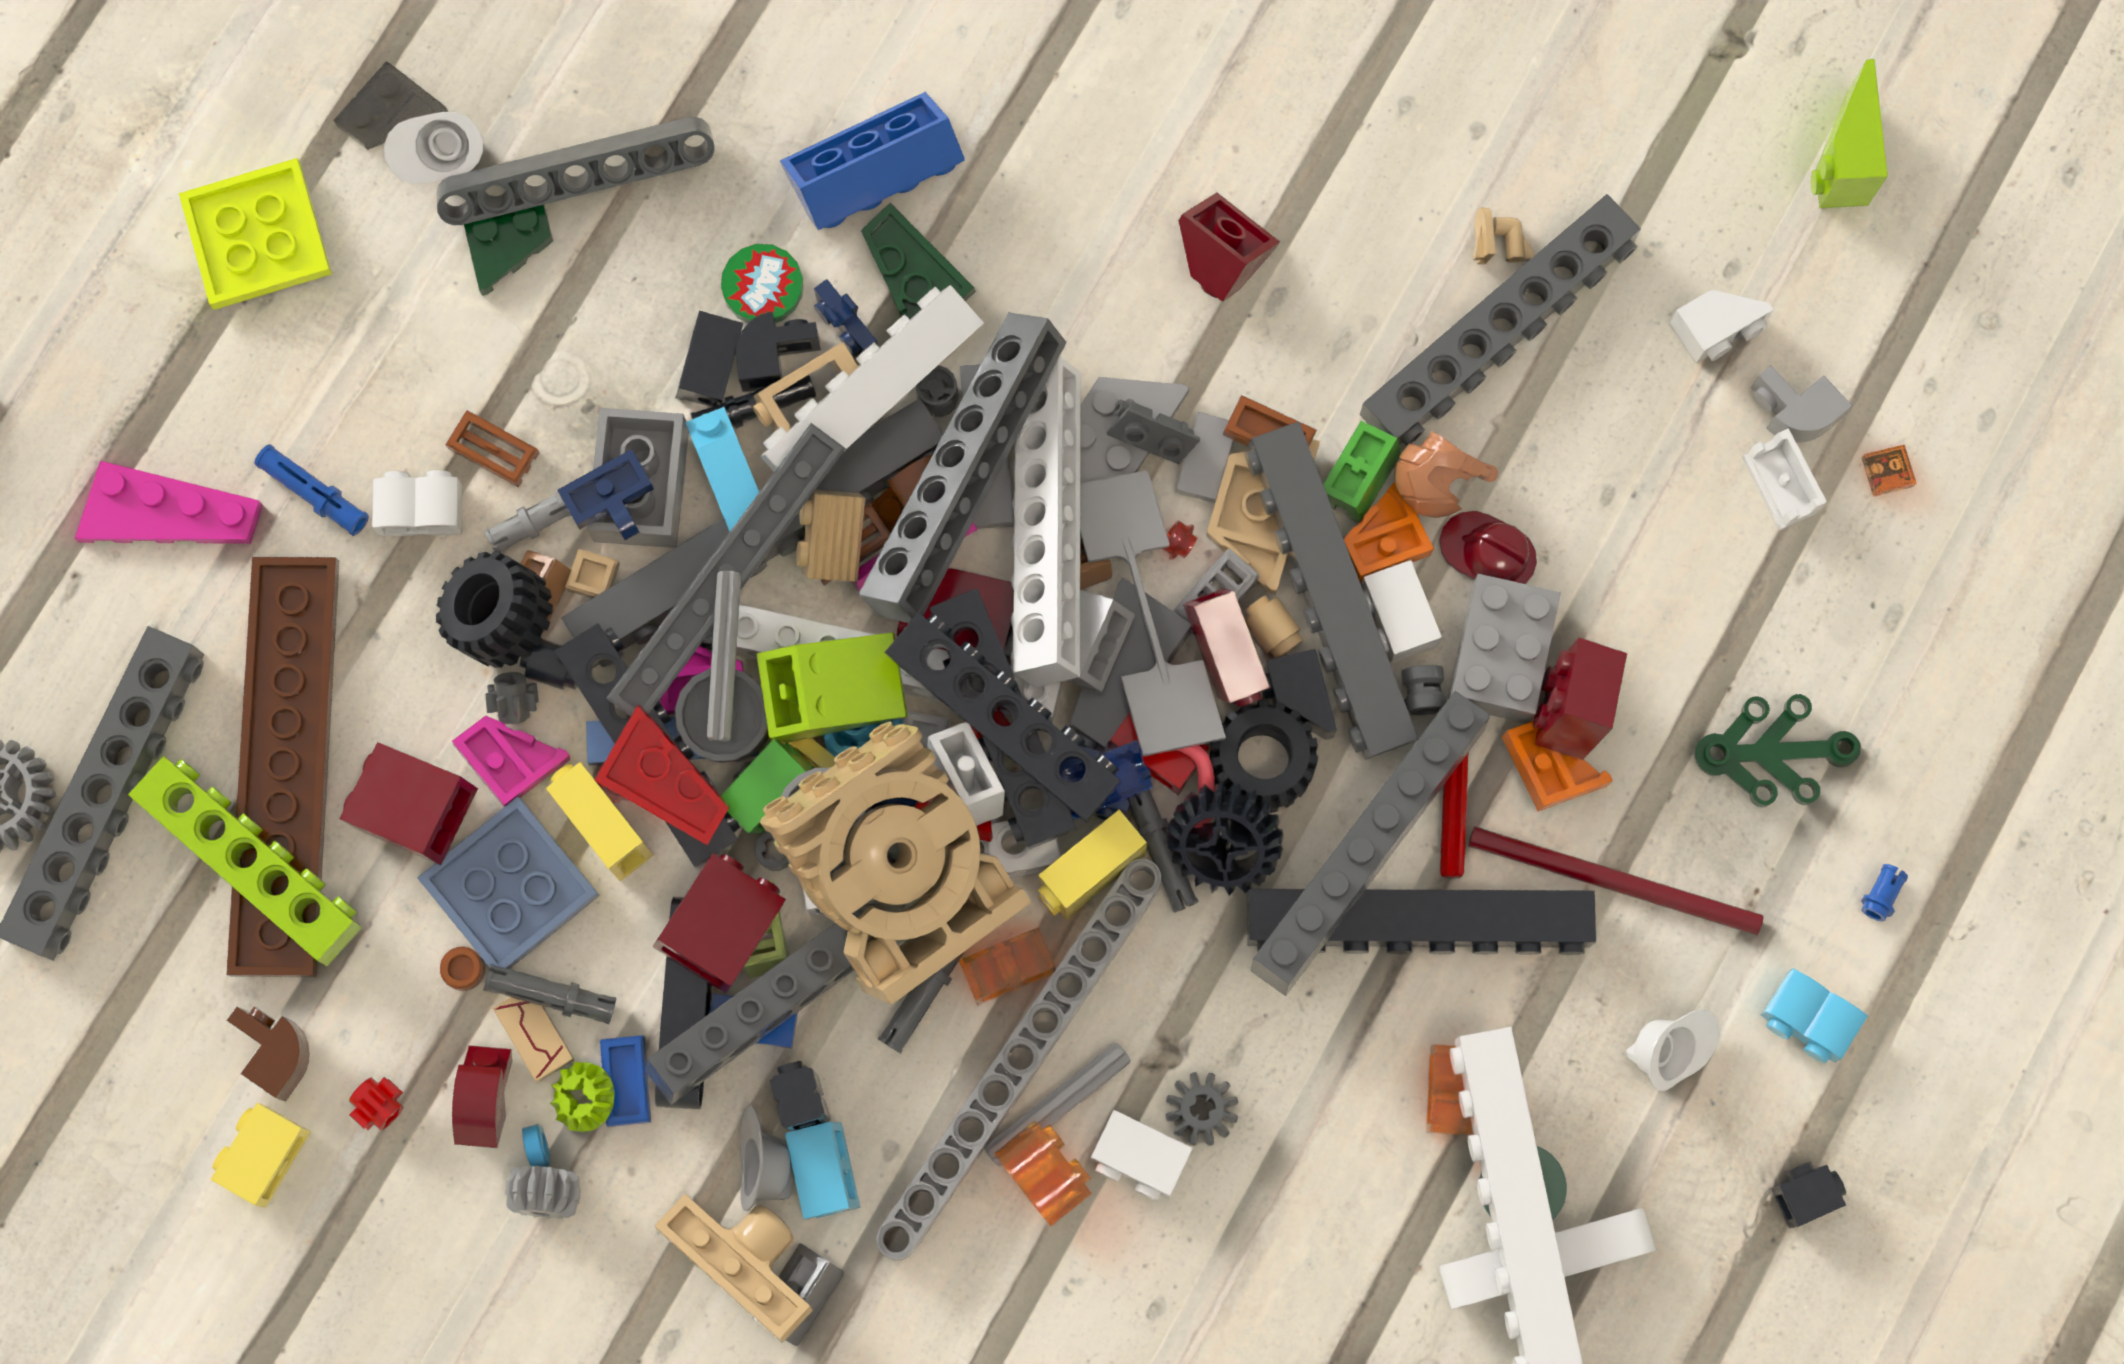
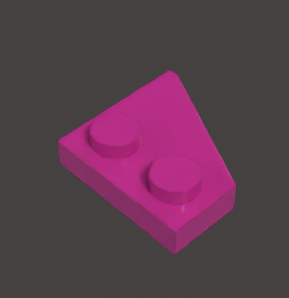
(507, 759)

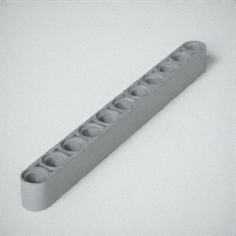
(1025, 1036)

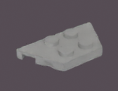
(1107, 456)

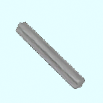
(723, 656)
(1066, 1096)

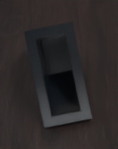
(1301, 686)

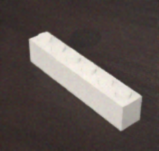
(883, 373)

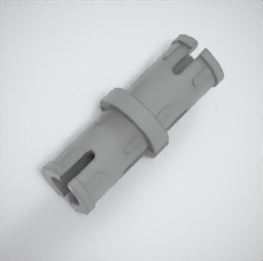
(527, 522)

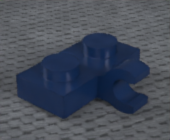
(842, 313)
(607, 492)

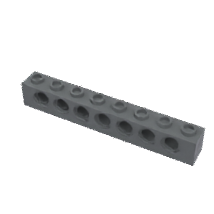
(1602, 223)
(963, 468)
(79, 804)

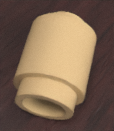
(1273, 626)

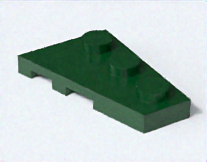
(910, 261)

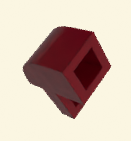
(479, 1096)

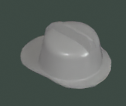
(765, 1163)

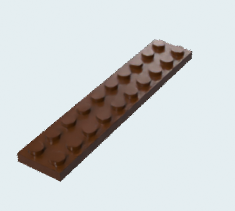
(284, 745)

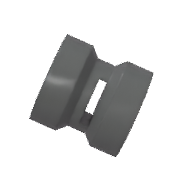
(937, 383)
(1423, 689)

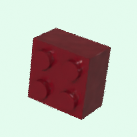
(1579, 698)

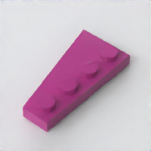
(149, 507)

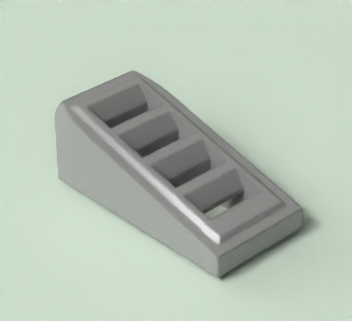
(1235, 564)

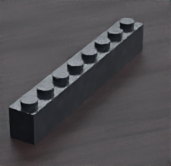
(1444, 920)

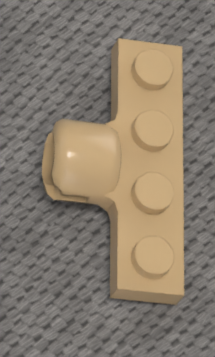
(740, 1260)

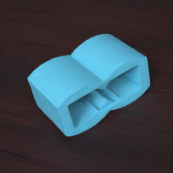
(1813, 1016)

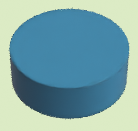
(536, 1146)

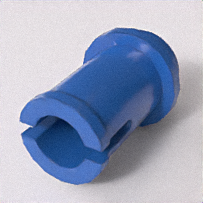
(1884, 893)

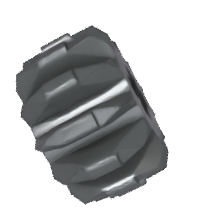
(1189, 1102)

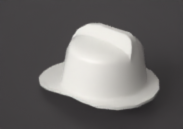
(433, 147)
(1676, 1048)

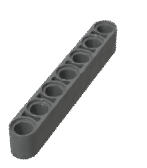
(563, 186)

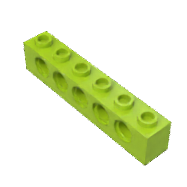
(160, 796)

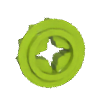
(595, 1085)

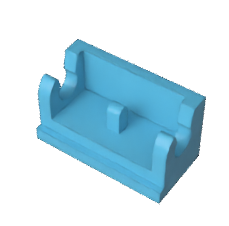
(822, 1170)

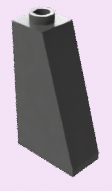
(1101, 713)

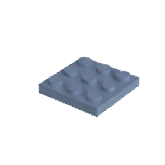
(508, 886)

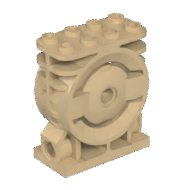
(939, 857)

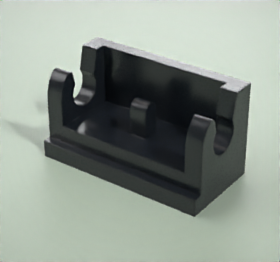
(709, 359)

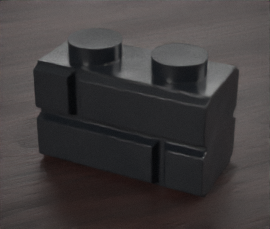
(799, 1097)

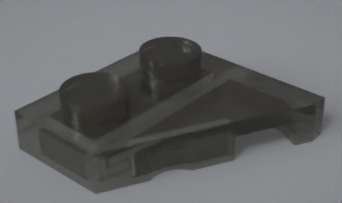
(383, 104)

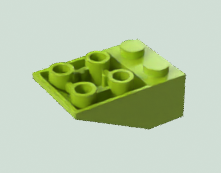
(830, 687)

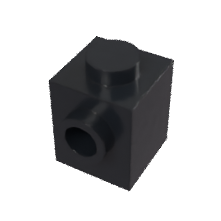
(1809, 1194)

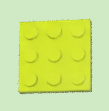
(255, 233)

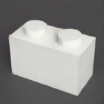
(1401, 611)
(968, 771)
(1140, 1155)

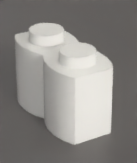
(417, 504)

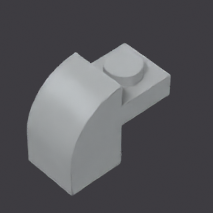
(1804, 415)

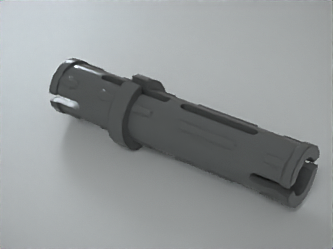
(1155, 833)
(550, 994)
(914, 1008)

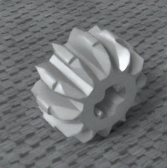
(542, 1192)

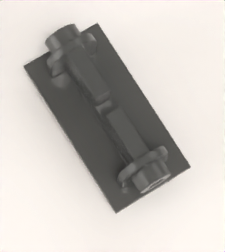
(1159, 436)

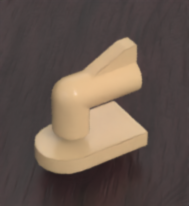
(1487, 227)

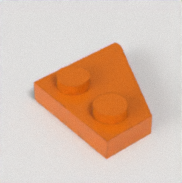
(1387, 536)
(1550, 774)

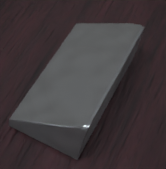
(813, 1281)

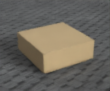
(591, 574)

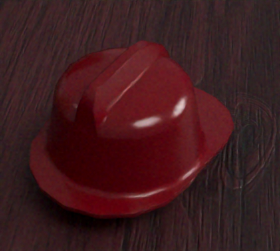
(1487, 546)

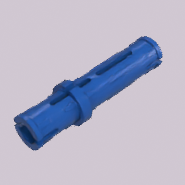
(325, 500)

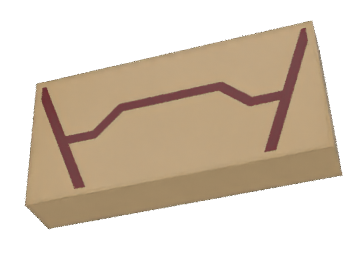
(534, 1037)

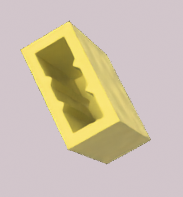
(598, 820)
(1090, 866)

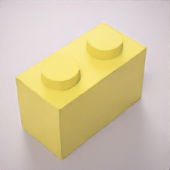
(259, 1154)

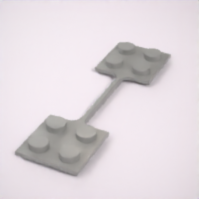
(1170, 702)

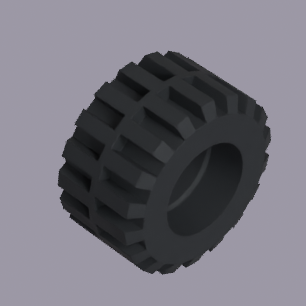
(490, 634)
(1280, 725)

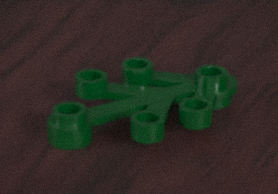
(1770, 753)

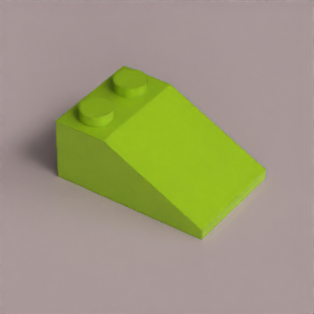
(1854, 154)

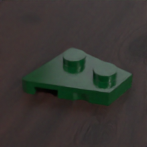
(506, 243)

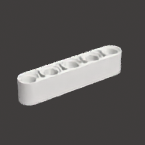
(1579, 1251)

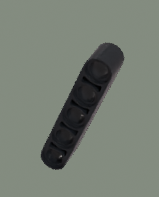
(683, 1005)

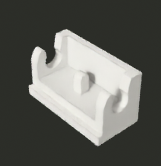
(1784, 480)

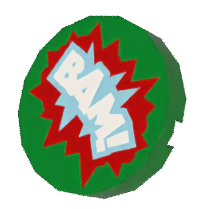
(762, 281)

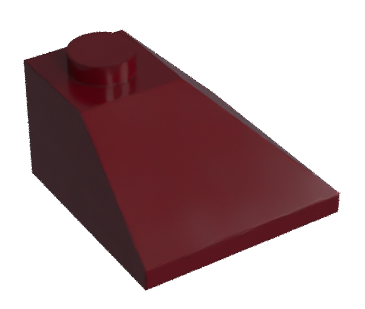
(1223, 246)

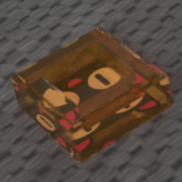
(1888, 470)

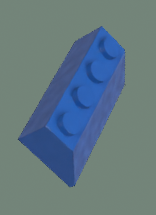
(873, 161)

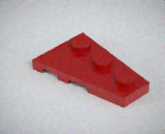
(661, 779)

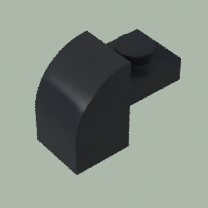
(763, 344)

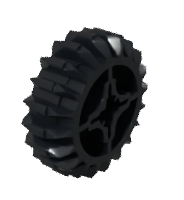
(1208, 853)

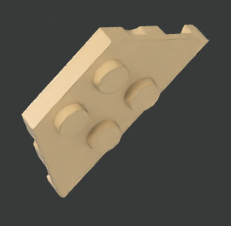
(1242, 523)

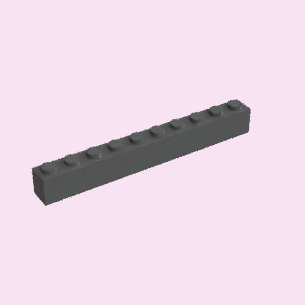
(646, 597)

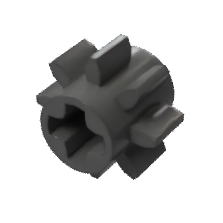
(511, 697)

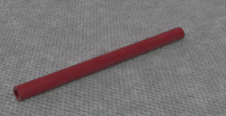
(1616, 880)

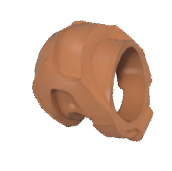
(1429, 469)

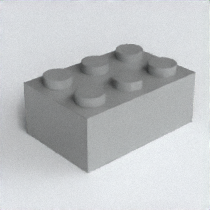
(661, 448)
(1505, 647)

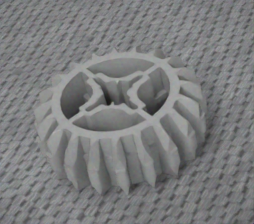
(26, 815)

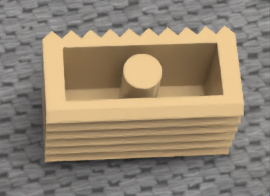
(831, 535)

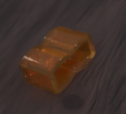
(1443, 1103)
(1043, 1171)

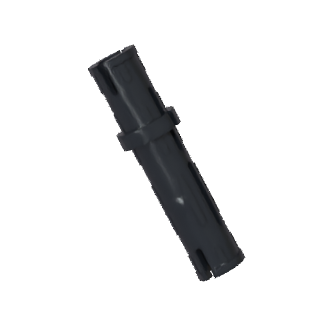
(741, 408)

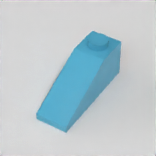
(723, 463)

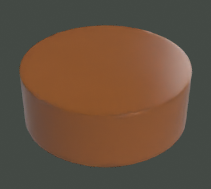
(462, 968)

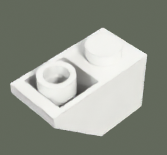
(1717, 320)

